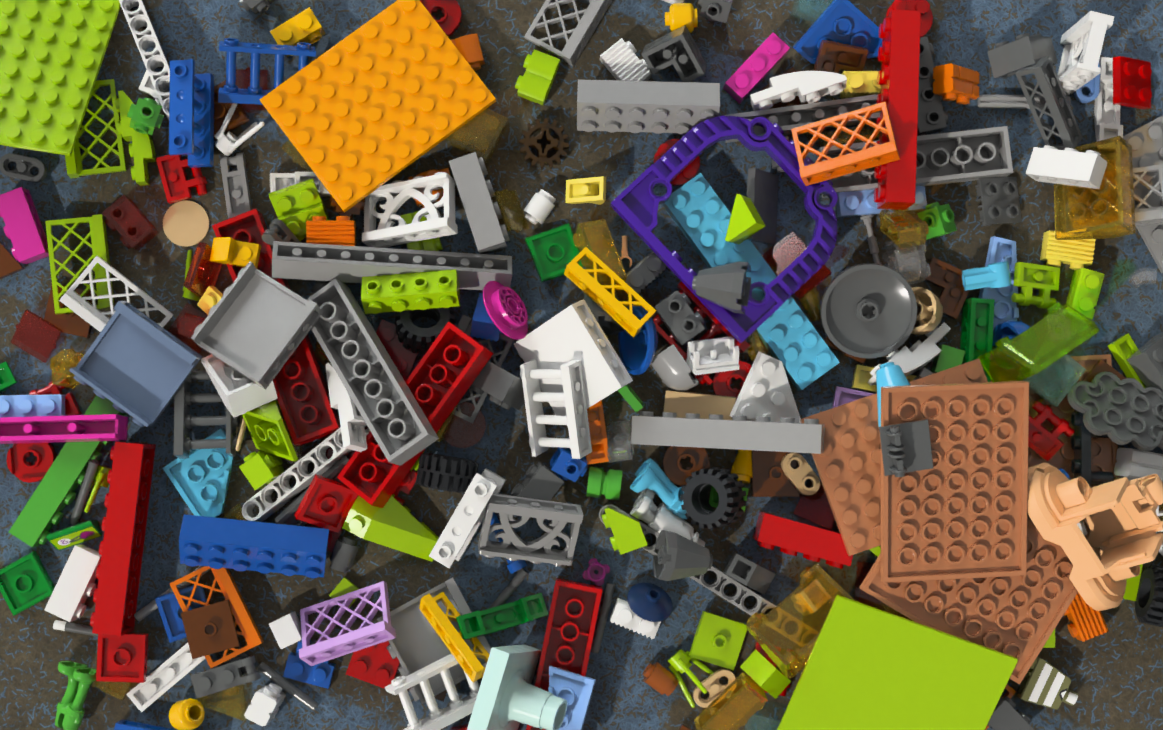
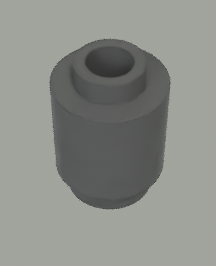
(343, 554)

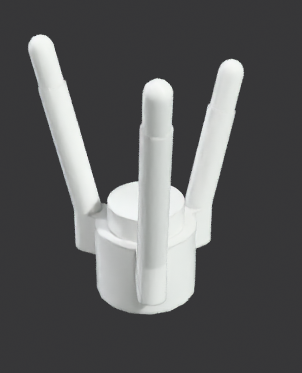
(229, 142)

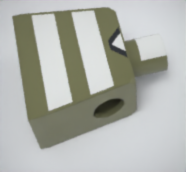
(1046, 686)

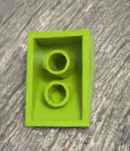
(270, 430)

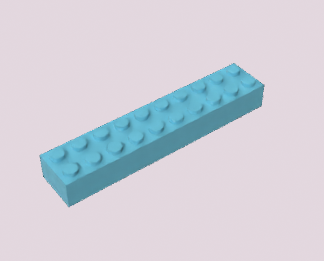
(787, 331)

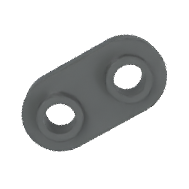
(24, 168)

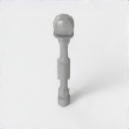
(872, 241)

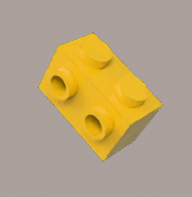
(300, 28)

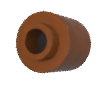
(660, 678)

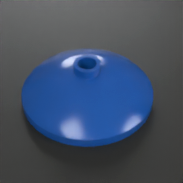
(640, 350)

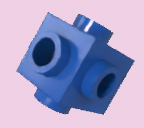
(566, 467)

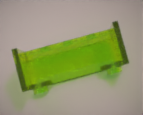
(1039, 345)

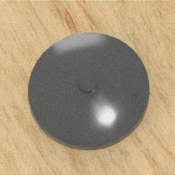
(868, 310)

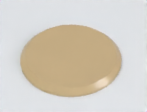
(186, 223)

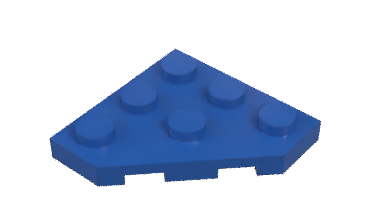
(840, 24)

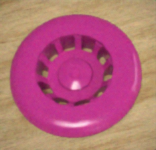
(506, 310)

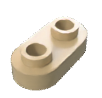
(800, 474)
(713, 687)

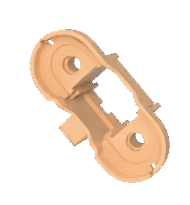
(1120, 525)

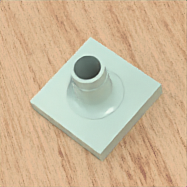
(508, 696)

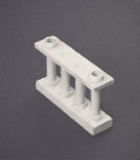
(575, 403)
(466, 518)
(437, 718)

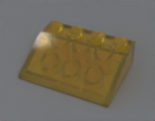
(1102, 211)

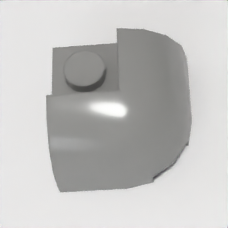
(674, 370)

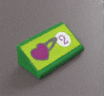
(75, 534)

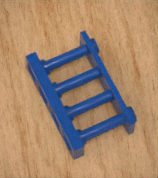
(254, 93)
(191, 114)

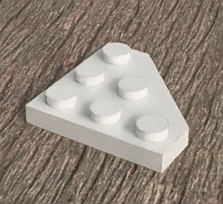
(766, 392)

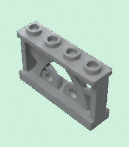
(532, 551)

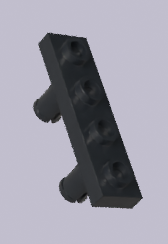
(1082, 453)

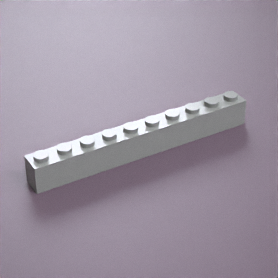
(352, 263)

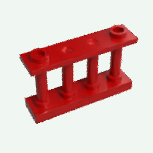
(716, 329)

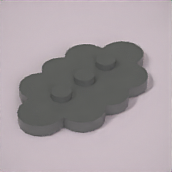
(1120, 410)

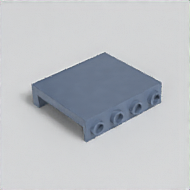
(136, 365)

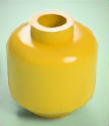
(680, 15)
(186, 714)

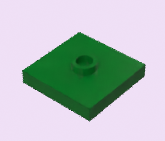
(552, 251)
(25, 583)

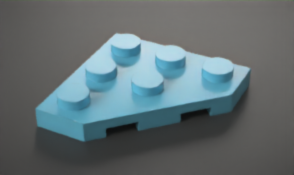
(203, 478)

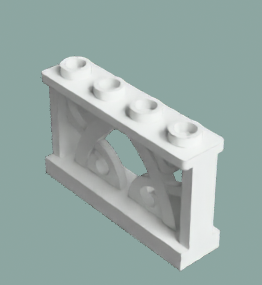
(1085, 35)
(399, 193)

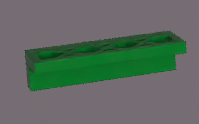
(977, 328)

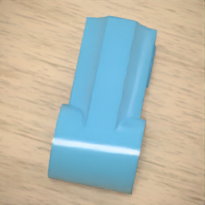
(992, 276)

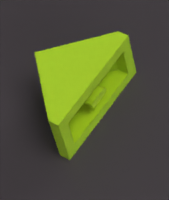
(743, 221)
(765, 674)

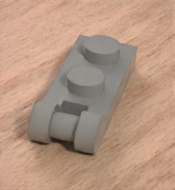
(235, 185)

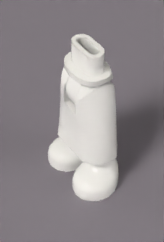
(661, 518)

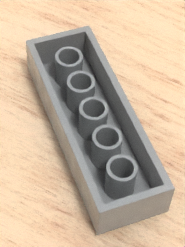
(645, 105)

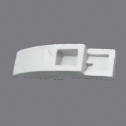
(805, 84)
(917, 356)
(351, 421)

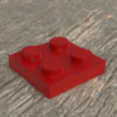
(1132, 82)
(326, 503)
(122, 658)
(374, 665)

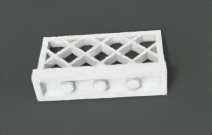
(90, 312)

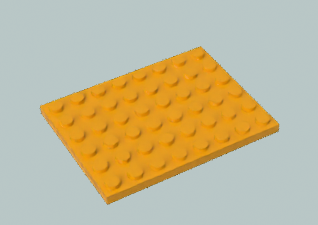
(377, 101)

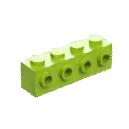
(405, 293)

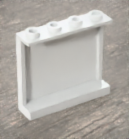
(575, 336)

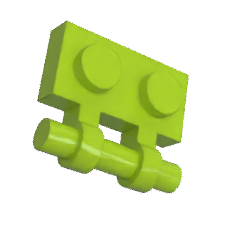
(1035, 276)

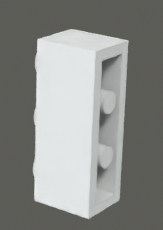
(1067, 167)
(75, 584)

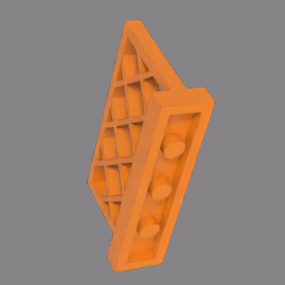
(851, 162)
(237, 604)

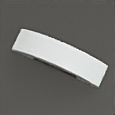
(1105, 112)

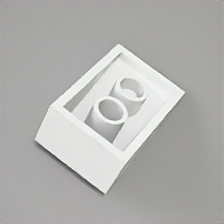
(235, 389)

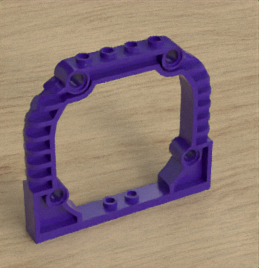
(639, 209)

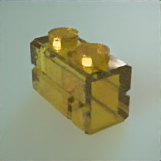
(903, 227)

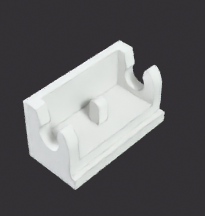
(712, 355)

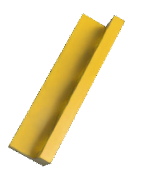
(605, 299)
(453, 638)

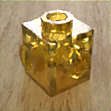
(60, 367)

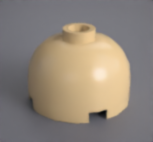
(928, 311)

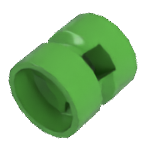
(604, 483)

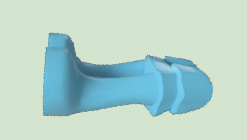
(652, 477)

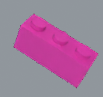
(756, 68)
(23, 226)

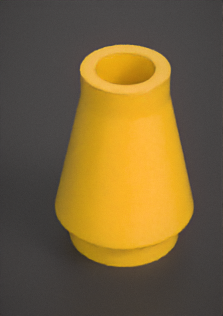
(743, 466)

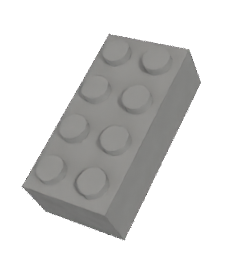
(476, 198)

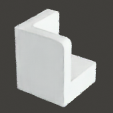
(287, 630)

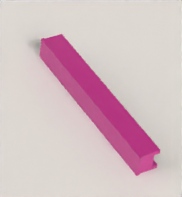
(63, 428)

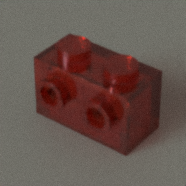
(130, 223)

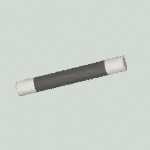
(73, 627)

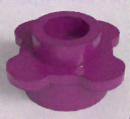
(597, 578)

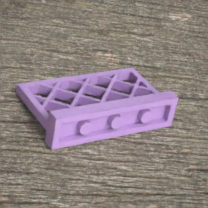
(353, 640)

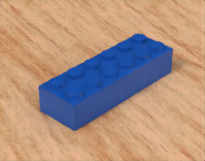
(253, 546)

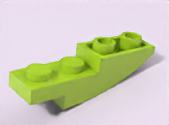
(142, 144)

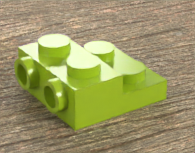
(297, 205)

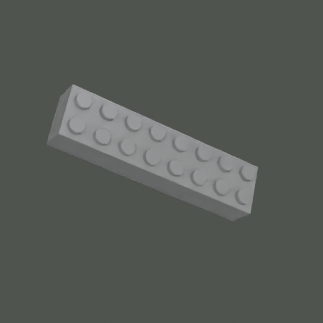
(942, 159)
(370, 375)

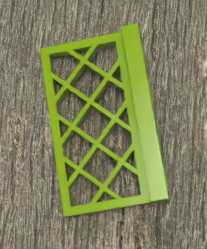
(74, 162)
(99, 247)

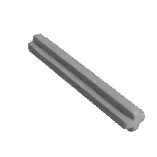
(1009, 101)

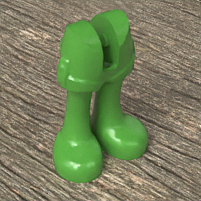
(70, 709)

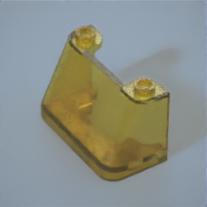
(796, 622)

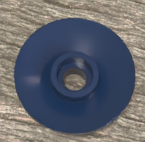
(649, 602)

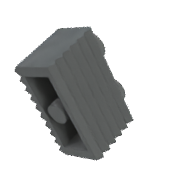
(645, 272)

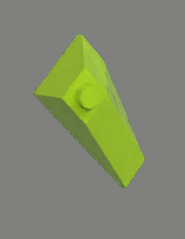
(391, 527)

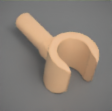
(624, 252)

